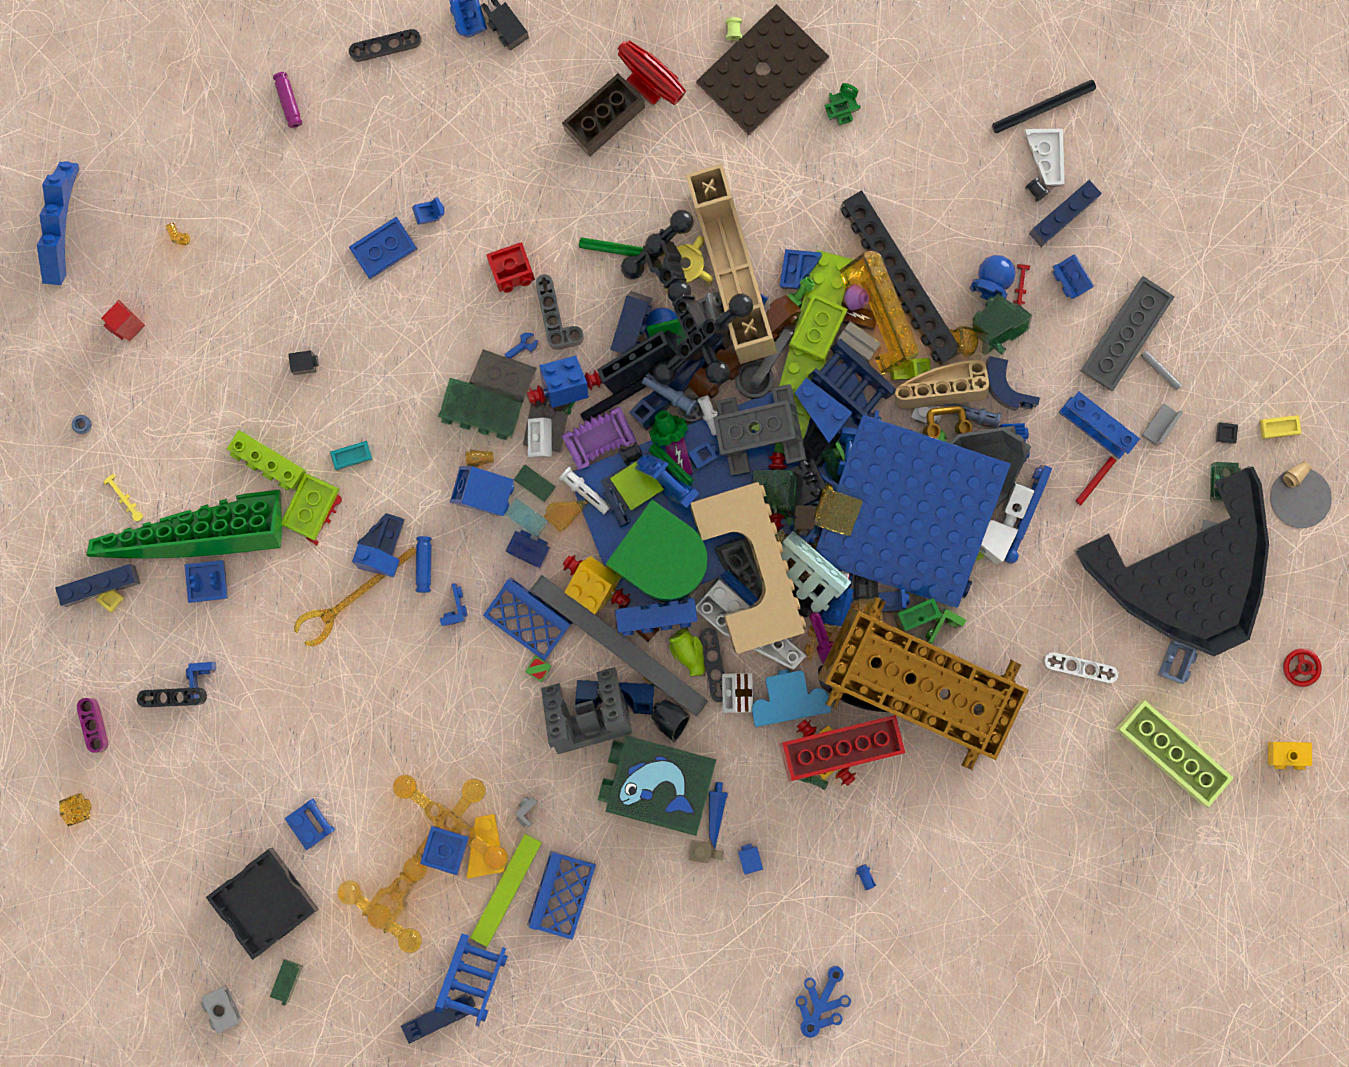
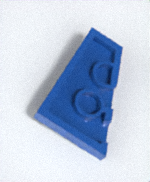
(822, 408)

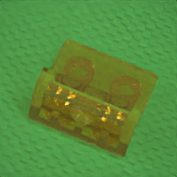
(837, 511)

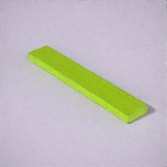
(506, 890)

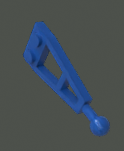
(1041, 477)

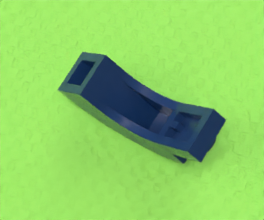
(1002, 391)

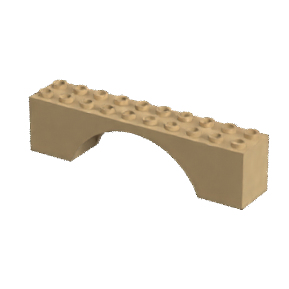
(730, 260)

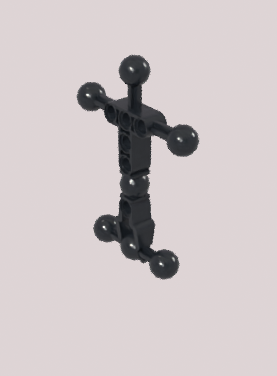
(700, 332)

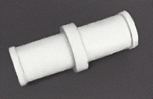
(708, 412)

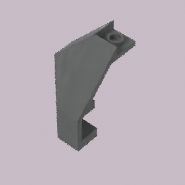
(1000, 444)

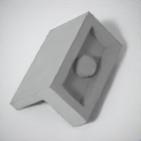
(1161, 424)

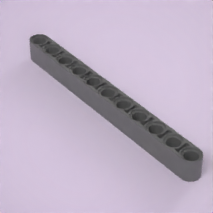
(619, 645)

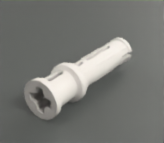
(577, 484)

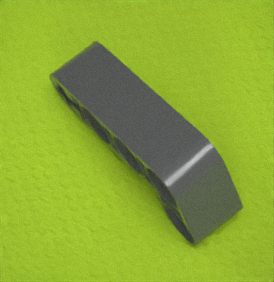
(553, 311)

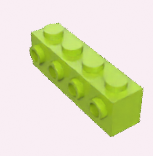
(266, 460)

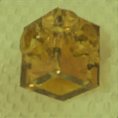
(75, 809)

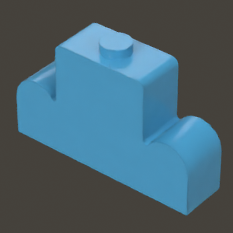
(788, 699)

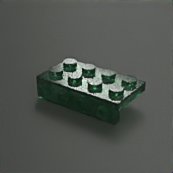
(479, 409)

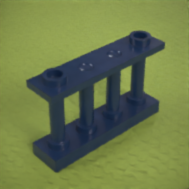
(856, 364)

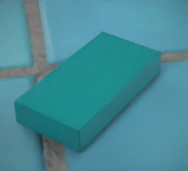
(351, 455)

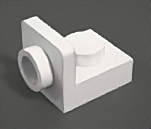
(919, 414)

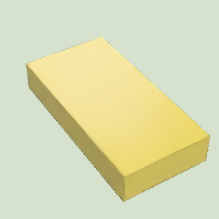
(1280, 427)

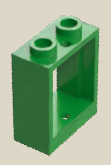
(917, 615)

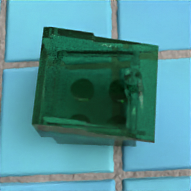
(999, 323)

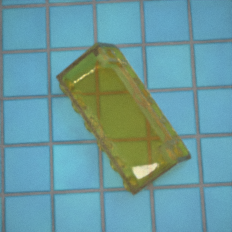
(873, 276)

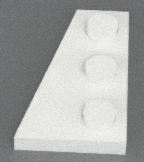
(1048, 154)

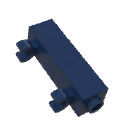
(433, 1021)

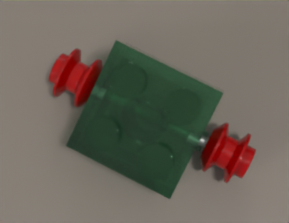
(778, 486)

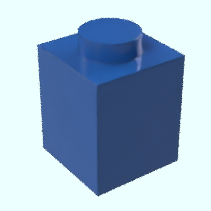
(750, 859)

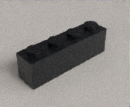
(636, 362)

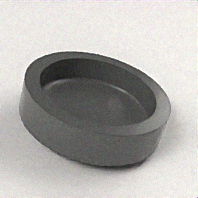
(745, 376)

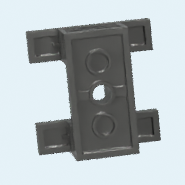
(777, 425)
(590, 724)

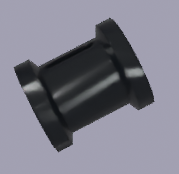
(1037, 189)
(631, 453)

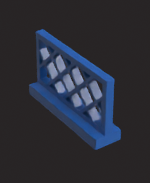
(537, 605)
(544, 894)

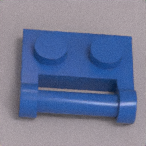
(303, 826)

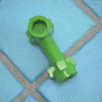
(806, 285)

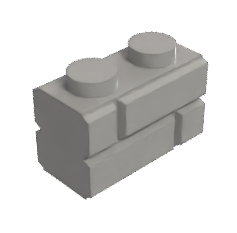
(859, 341)

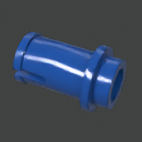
(865, 876)

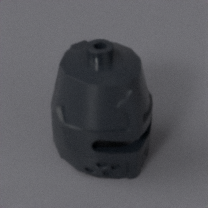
(670, 719)

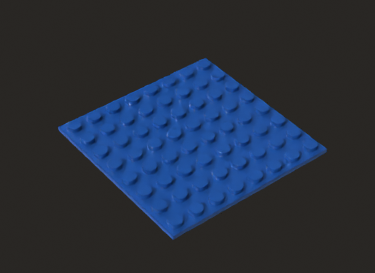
(918, 511)

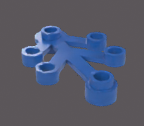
(821, 1005)

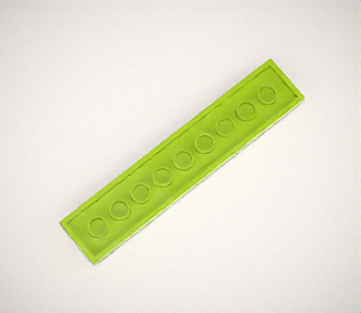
(798, 364)

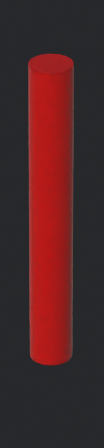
(1095, 481)

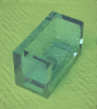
(527, 518)

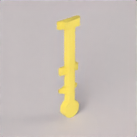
(137, 516)

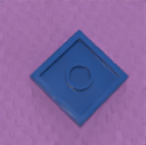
(444, 850)

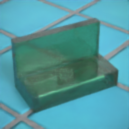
(286, 981)

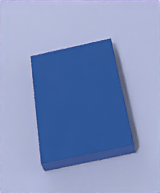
(383, 248)

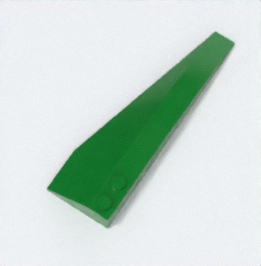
(229, 528)

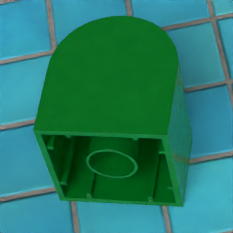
(661, 556)

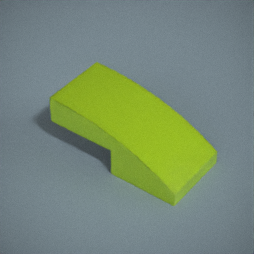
(916, 368)

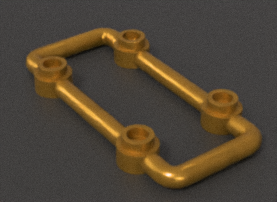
(933, 429)

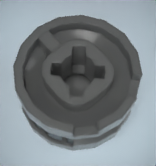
(696, 414)

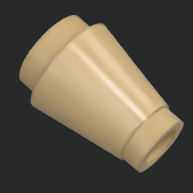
(1296, 474)

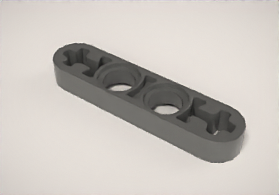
(770, 360)

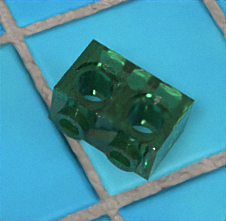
(1217, 474)

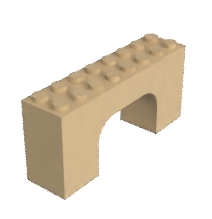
(776, 611)

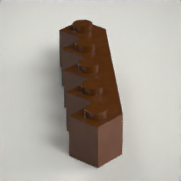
(781, 314)

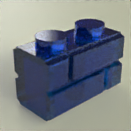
(528, 549)

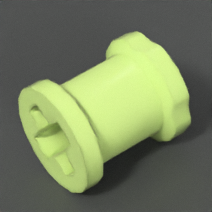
(733, 28)

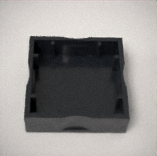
(262, 903)

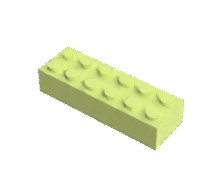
(1174, 753)

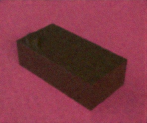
(603, 114)

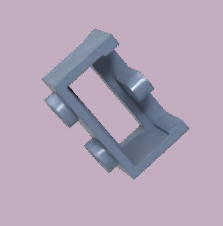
(1189, 658)

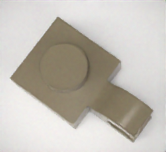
(702, 852)

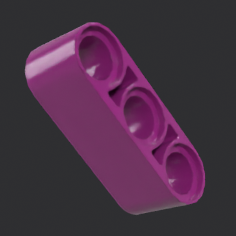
(85, 718)

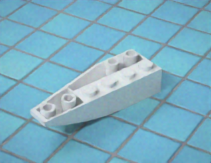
(723, 599)

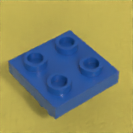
(206, 581)
(838, 608)

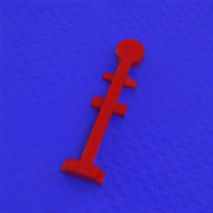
(1021, 291)
(338, 500)

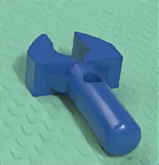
(520, 347)

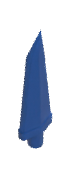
(716, 807)

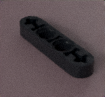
(384, 42)
(711, 665)
(171, 697)

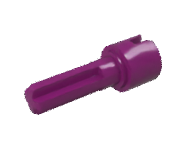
(824, 644)

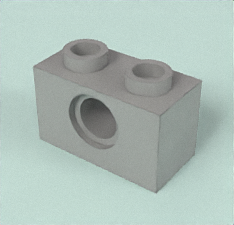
(231, 1014)

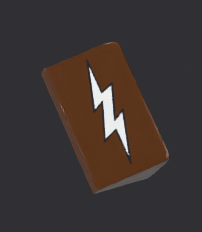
(860, 317)

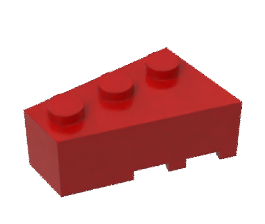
(122, 321)

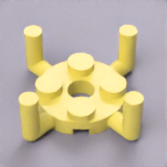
(696, 259)

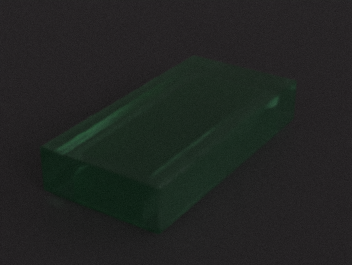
(534, 483)

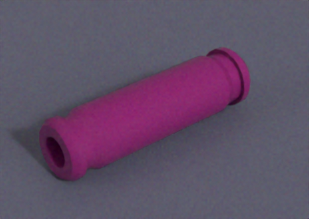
(287, 99)

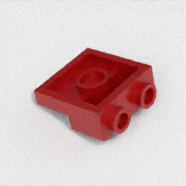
(510, 267)

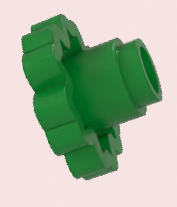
(667, 428)

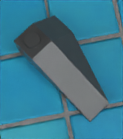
(739, 559)

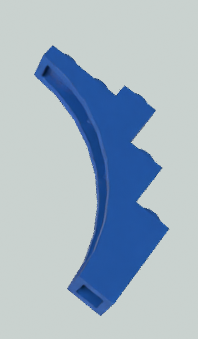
(53, 219)

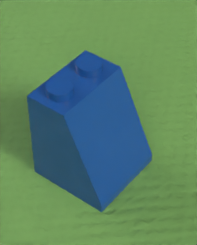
(482, 490)

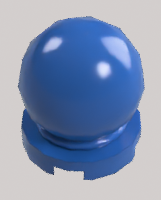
(994, 277)

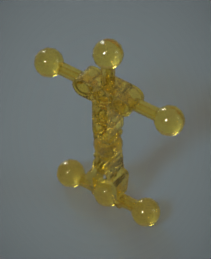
(379, 915)

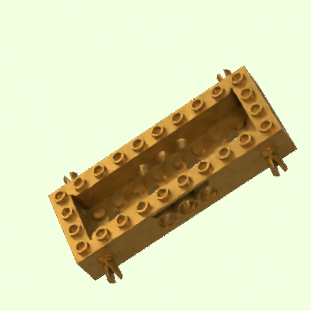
(934, 669)

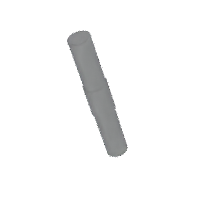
(1161, 370)

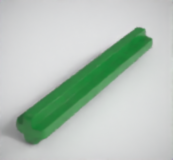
(609, 247)

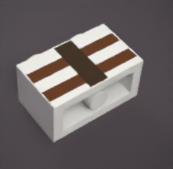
(737, 692)

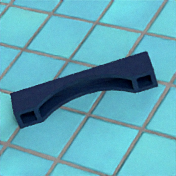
(651, 405)

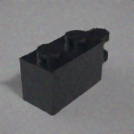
(505, 24)

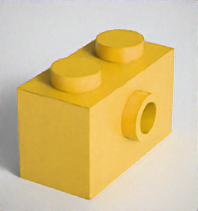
(1290, 754)

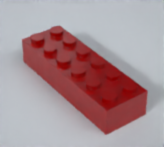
(842, 748)

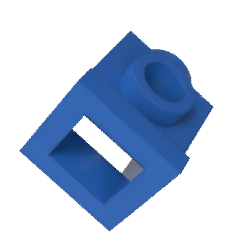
(695, 454)

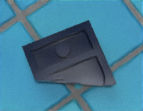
(384, 534)

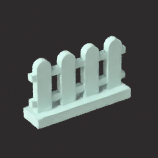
(819, 569)

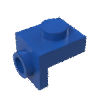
(428, 211)

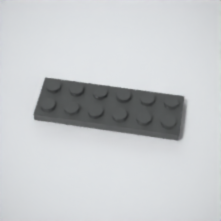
(1127, 333)

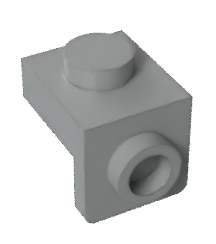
(525, 805)

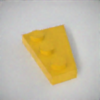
(487, 830)

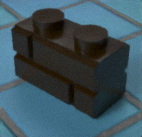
(803, 519)

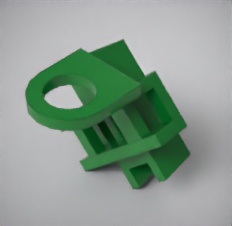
(843, 97)

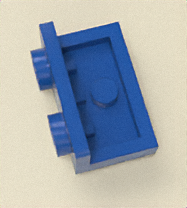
(468, 17)
(1072, 277)

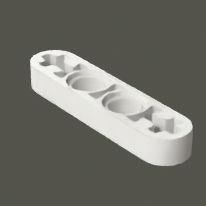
(1080, 667)

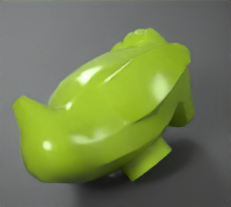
(688, 651)

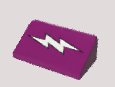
(679, 454)

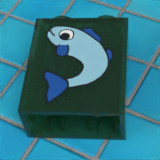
(657, 784)

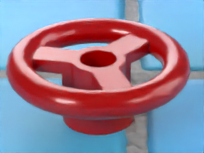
(1309, 667)

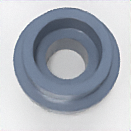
(77, 420)

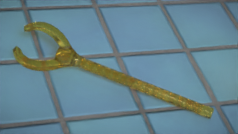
(329, 615)

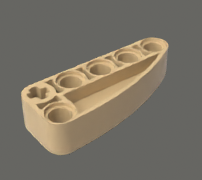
(948, 380)

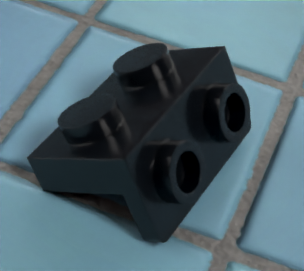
(815, 444)

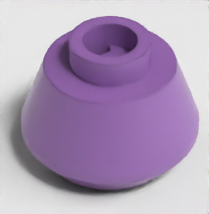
(856, 297)

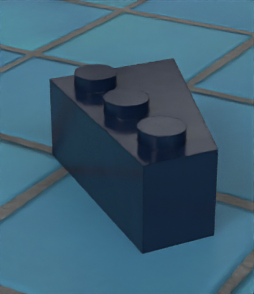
(631, 322)

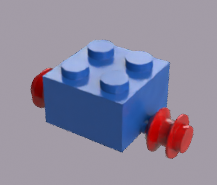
(563, 383)

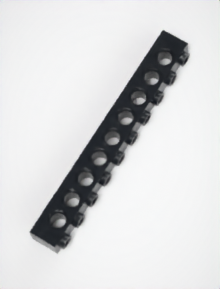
(859, 202)

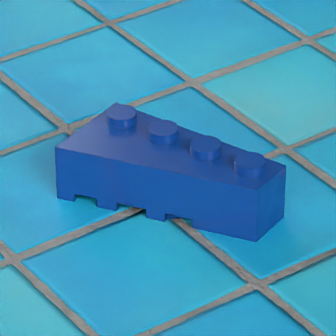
(655, 615)

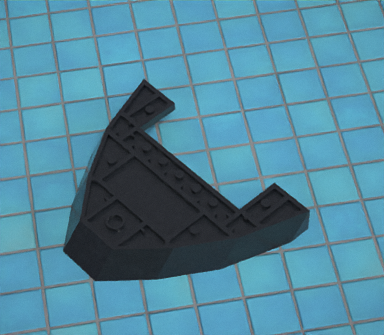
(1203, 586)

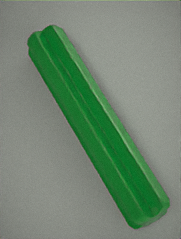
(673, 467)

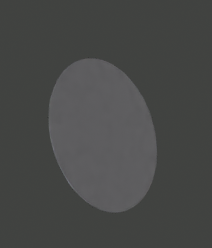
(1303, 504)

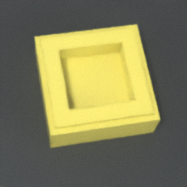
(110, 600)

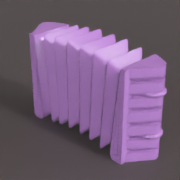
(598, 435)

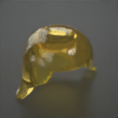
(966, 338)

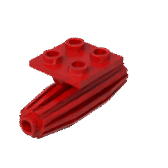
(650, 75)

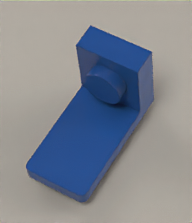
(894, 600)
(450, 618)
(202, 668)

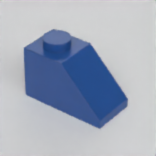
(375, 561)

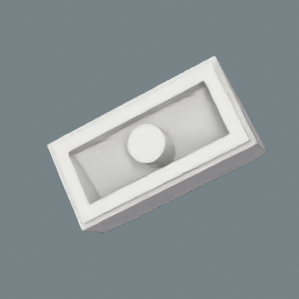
(539, 437)

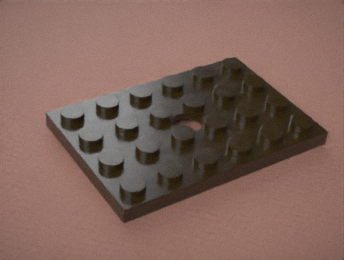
(752, 97)

